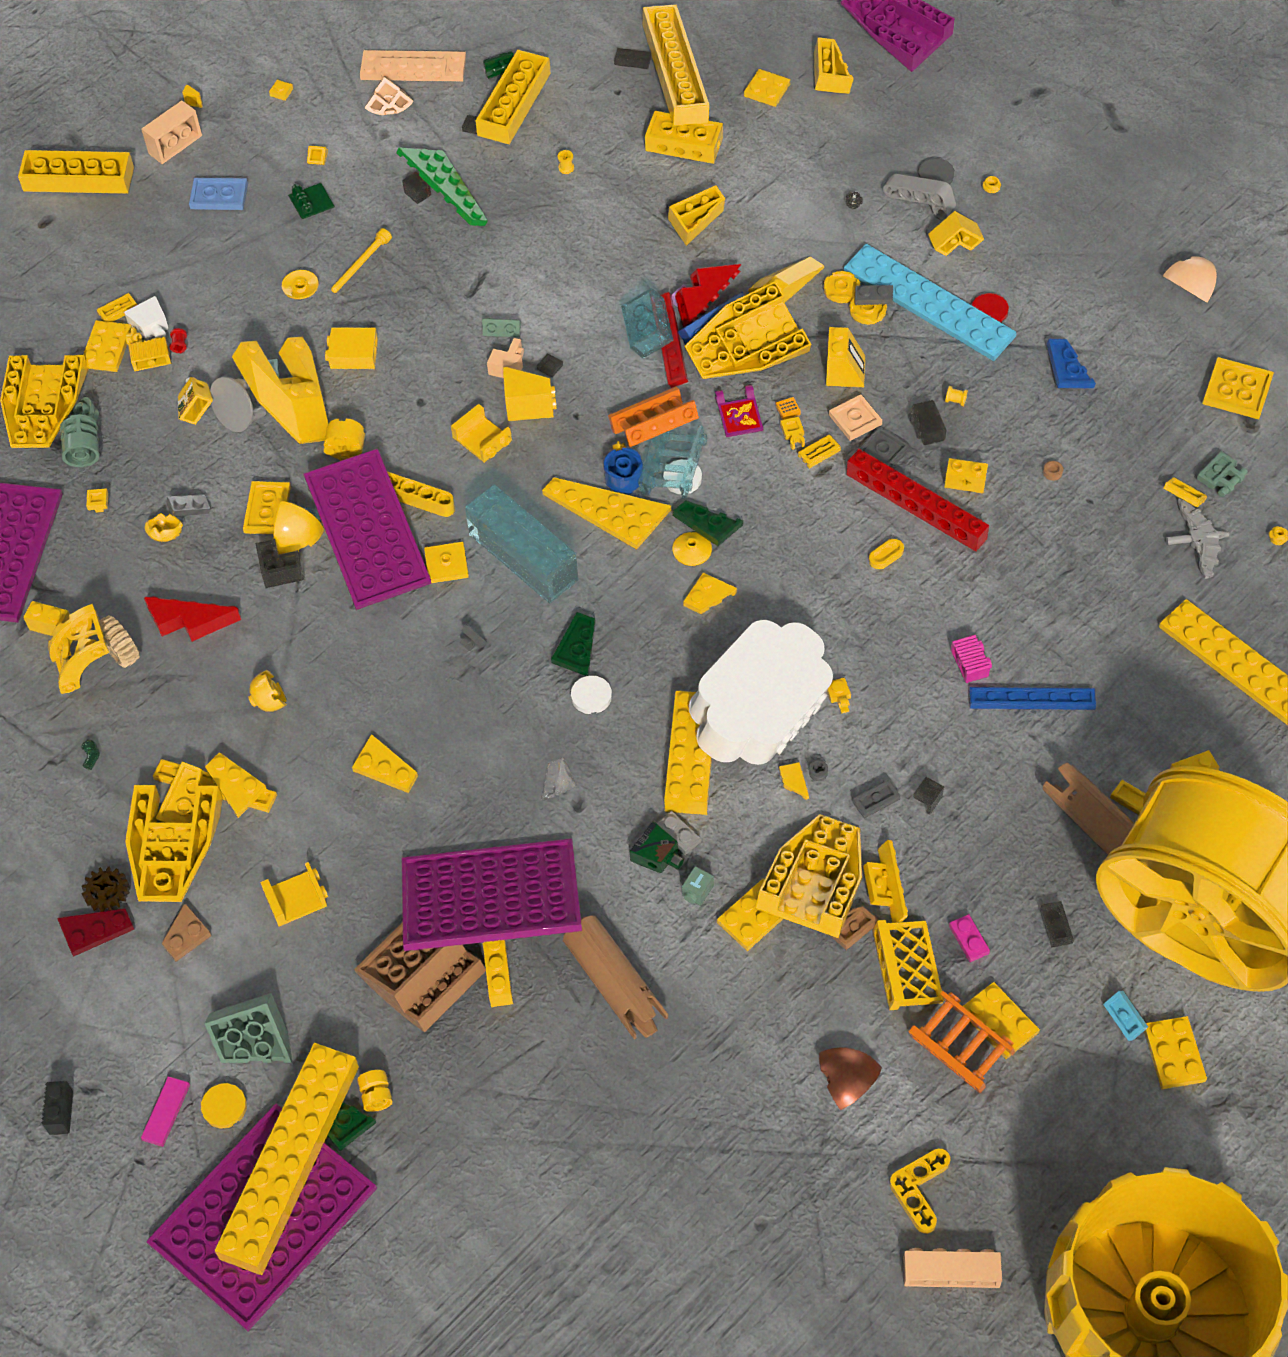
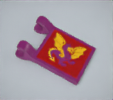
(739, 416)

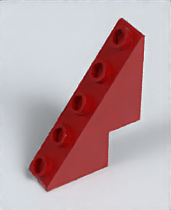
(705, 284)
(196, 617)

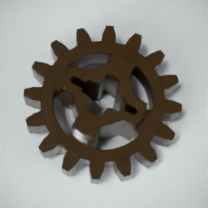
(107, 891)

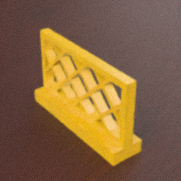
(890, 970)

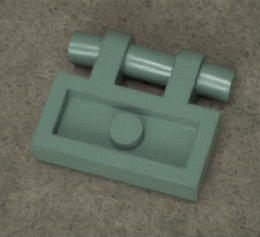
(1218, 469)

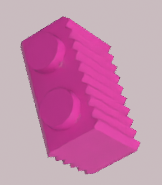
(971, 658)

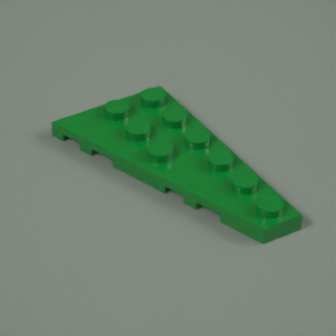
(442, 177)

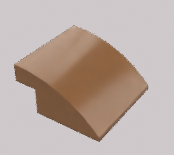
(420, 981)

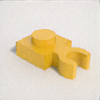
(793, 430)

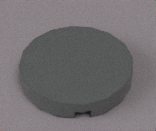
(937, 169)

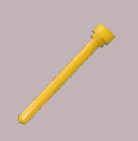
(382, 237)

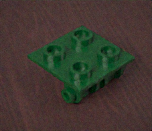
(310, 200)

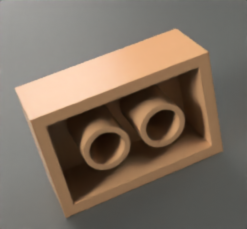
(171, 132)

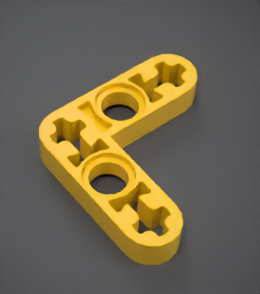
(913, 1181)

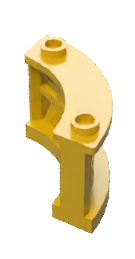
(85, 652)

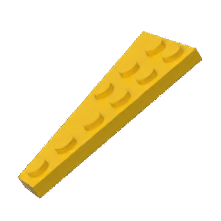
(618, 514)

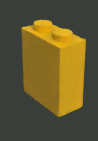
(352, 348)

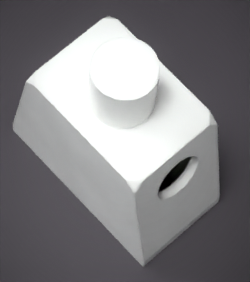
(148, 319)

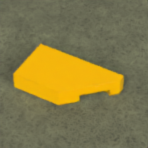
(793, 779)

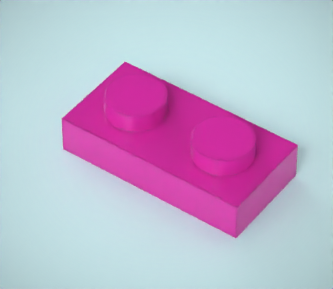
(969, 938)

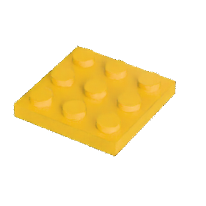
(1238, 388)

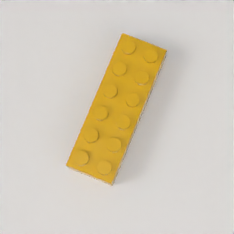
(513, 97)
(76, 171)
(687, 764)

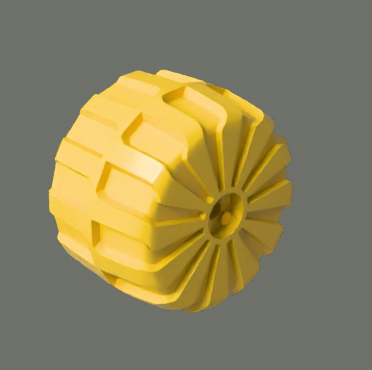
(1166, 1273)

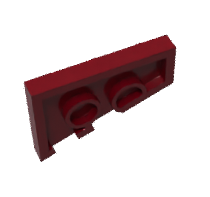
(94, 929)

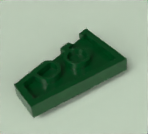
(708, 524)
(576, 645)
(348, 1126)

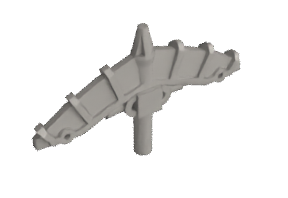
(1201, 537)

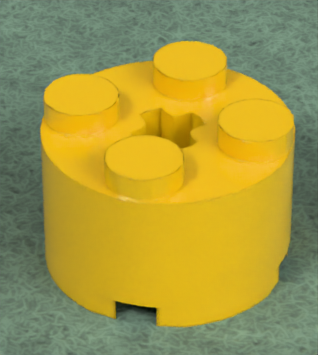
(344, 439)

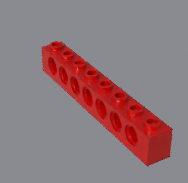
(917, 500)

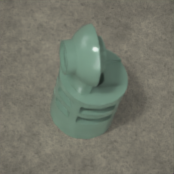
(80, 435)

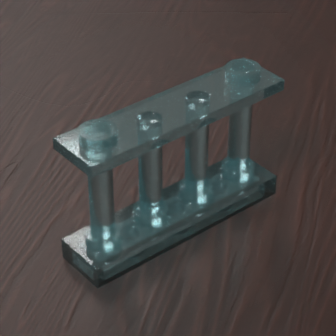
(658, 451)

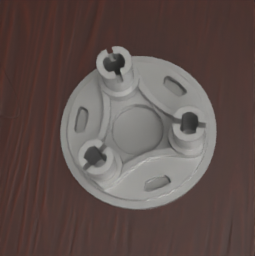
(233, 404)

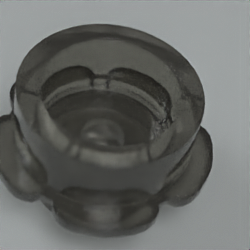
(853, 204)

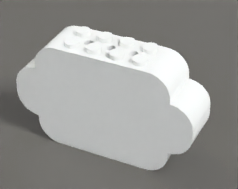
(761, 692)

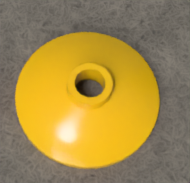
(300, 284)
(689, 554)

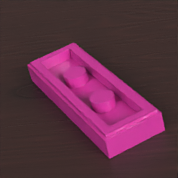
(165, 1111)

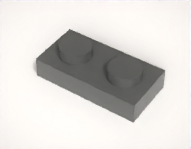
(874, 295)
(876, 799)

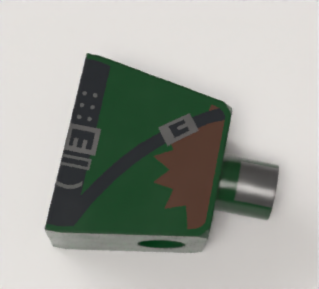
(656, 850)

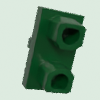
(497, 65)

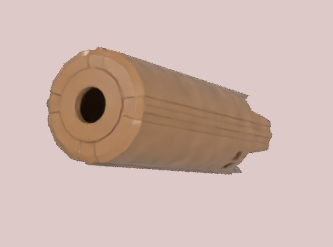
(1090, 809)
(614, 976)

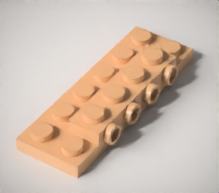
(413, 65)

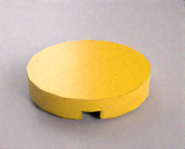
(841, 286)
(867, 313)
(223, 1105)

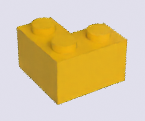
(955, 231)

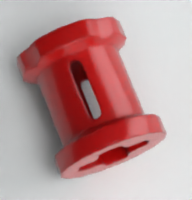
(178, 340)

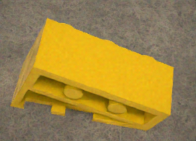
(829, 68)
(696, 213)

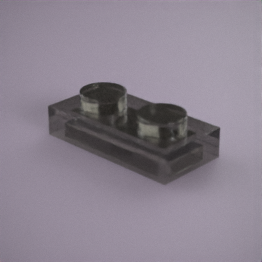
(632, 58)
(1056, 924)

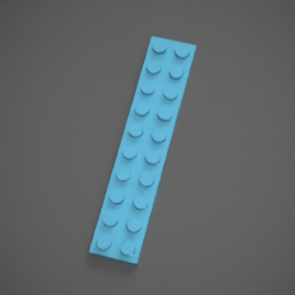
(932, 302)

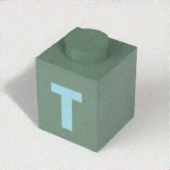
(697, 886)

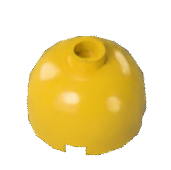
(266, 693)

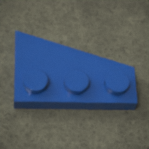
(1066, 366)

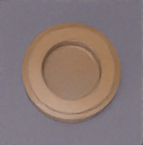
(1053, 470)

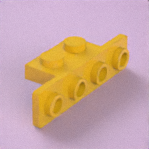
(885, 884)

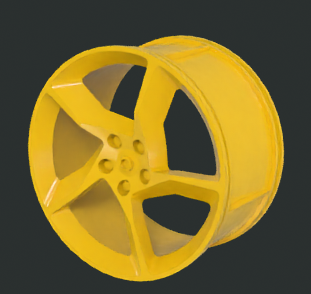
(1206, 877)

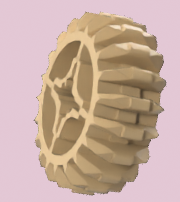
(119, 642)

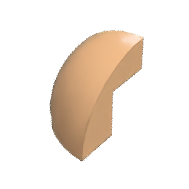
(388, 99)
(1195, 276)

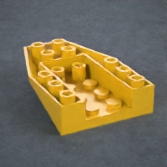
(748, 336)
(39, 398)
(815, 876)

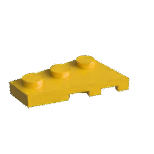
(384, 766)
(235, 783)
(180, 799)

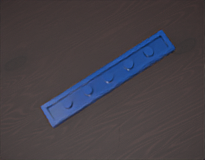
(1032, 698)

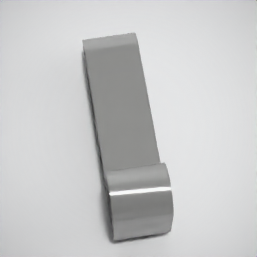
(922, 190)

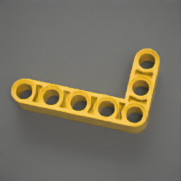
(422, 496)

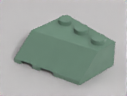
(250, 1032)

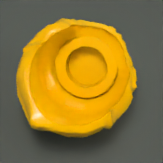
(163, 528)

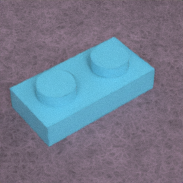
(1125, 1015)

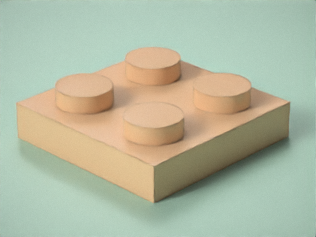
(855, 417)

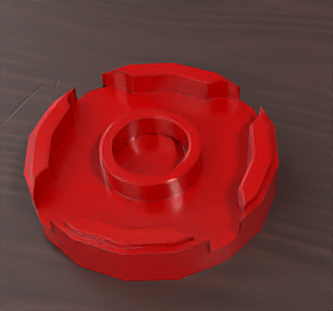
(992, 305)

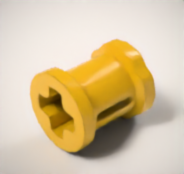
(565, 158)
(956, 396)

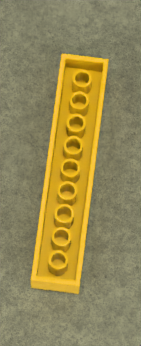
(675, 65)
(287, 1159)

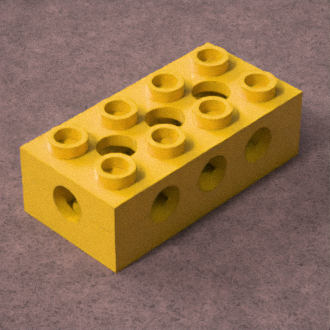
(688, 141)

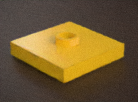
(446, 562)

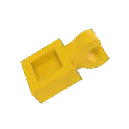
(840, 693)

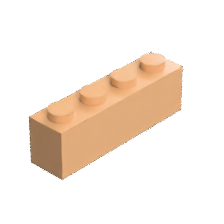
(952, 1269)

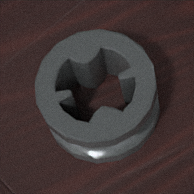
(822, 774)

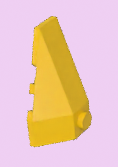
(791, 278)

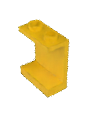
(480, 434)
(295, 896)

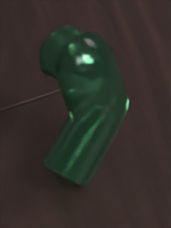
(92, 754)

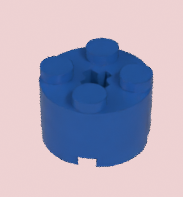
(623, 470)

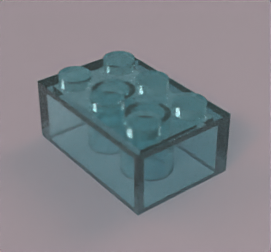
(647, 323)

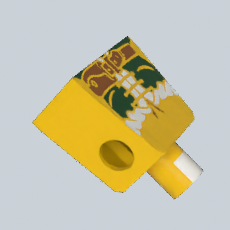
(193, 400)

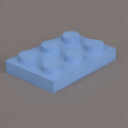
(218, 193)

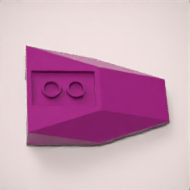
(903, 27)

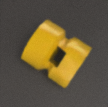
(374, 1090)

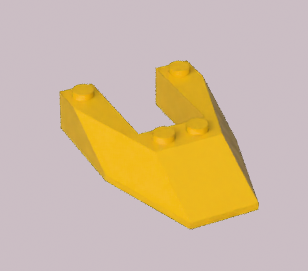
(291, 401)
(168, 854)

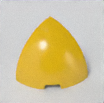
(295, 528)

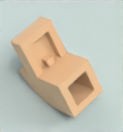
(511, 359)

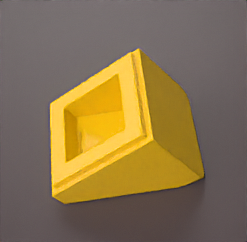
(192, 97)
(317, 155)

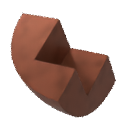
(848, 1074)

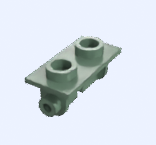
(501, 327)

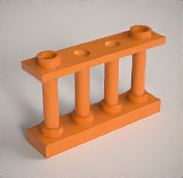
(653, 416)
(958, 1063)

